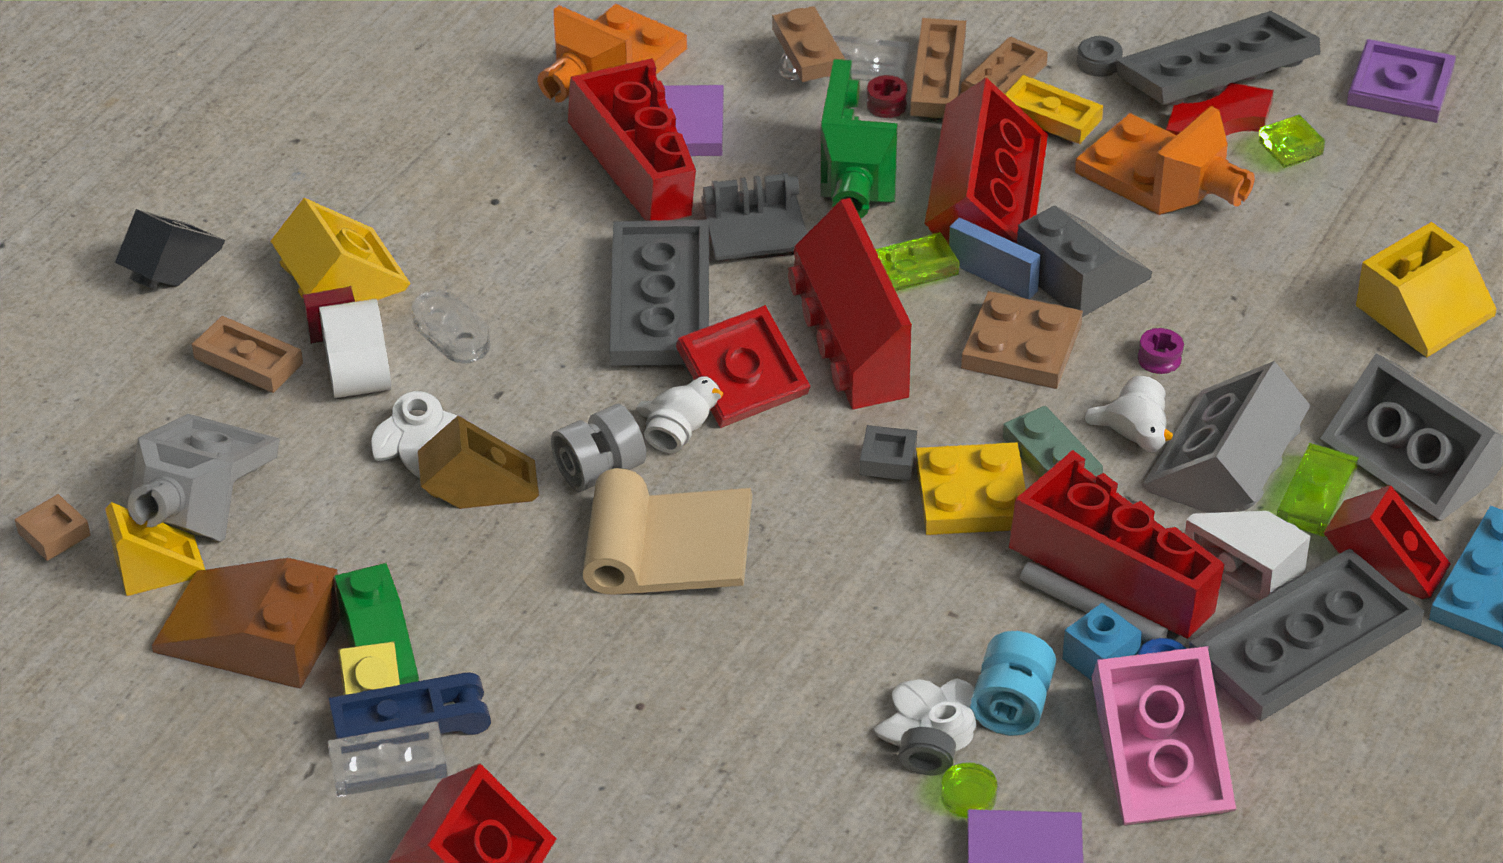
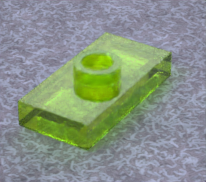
(919, 261)
(1317, 488)

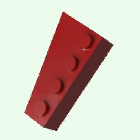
(635, 137)
(1115, 547)

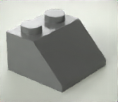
(1078, 261)

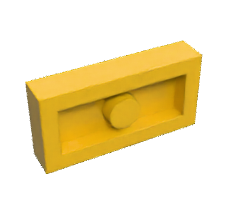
(1056, 109)

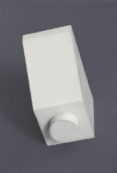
(1256, 547)

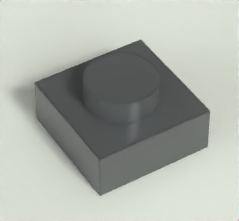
(888, 452)

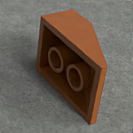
(255, 619)

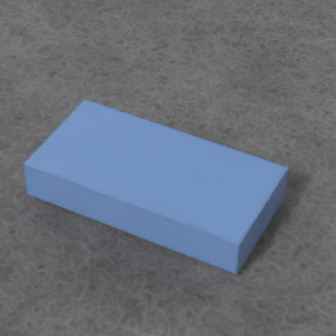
(995, 258)

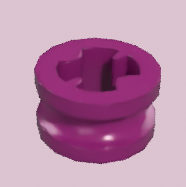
(1157, 361)

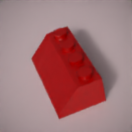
(986, 164)
(853, 309)

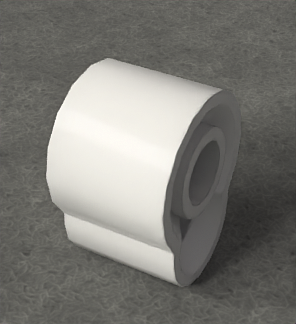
(355, 348)

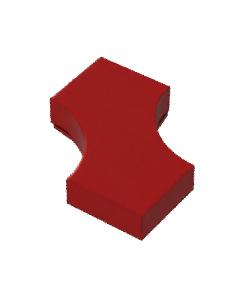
(1239, 106)

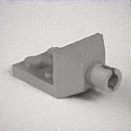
(189, 473)

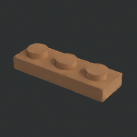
(937, 66)

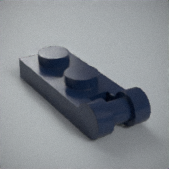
(414, 705)

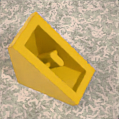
(150, 555)

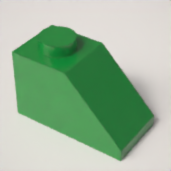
(374, 614)

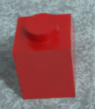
(1389, 540)

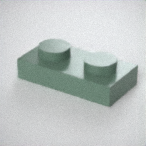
(1045, 441)

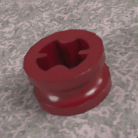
(886, 96)

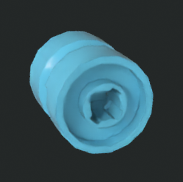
(1013, 683)

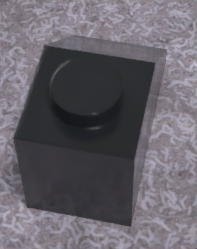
(165, 249)

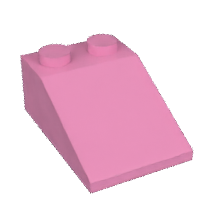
(1163, 735)

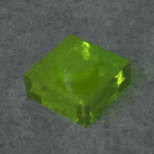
(1291, 141)

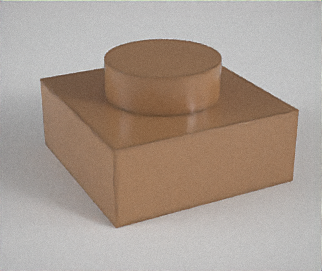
(52, 527)

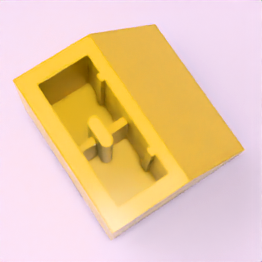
(1425, 290)

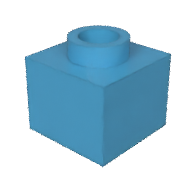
(1098, 637)

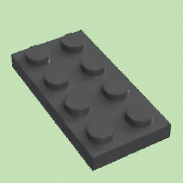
(1218, 57)
(657, 289)
(1307, 633)

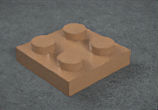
(1022, 339)

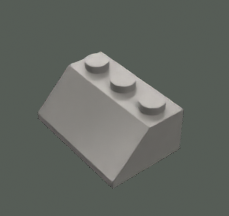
(1416, 438)
(1230, 442)

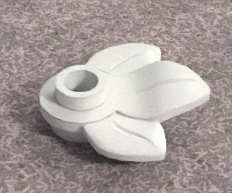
(405, 433)
(927, 705)

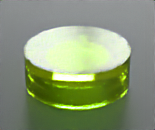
(968, 787)

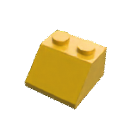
(336, 252)

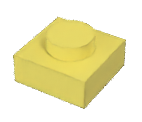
(368, 667)

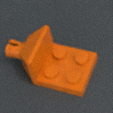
(609, 41)
(1166, 168)

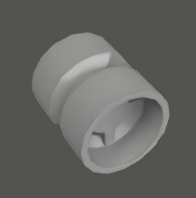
(603, 444)

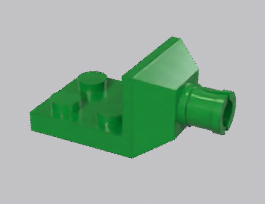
(855, 153)

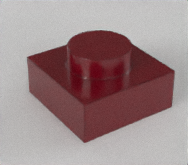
(320, 299)

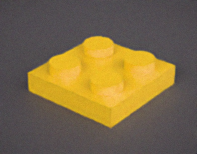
(969, 487)

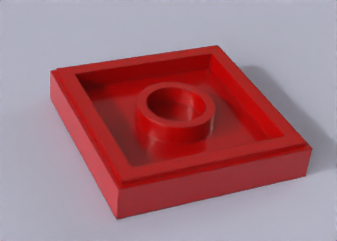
(746, 362)

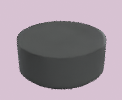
(1099, 55)
(927, 750)

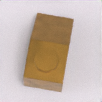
(475, 468)

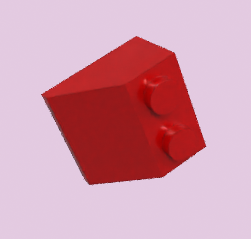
(474, 822)

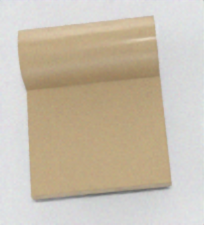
(664, 539)

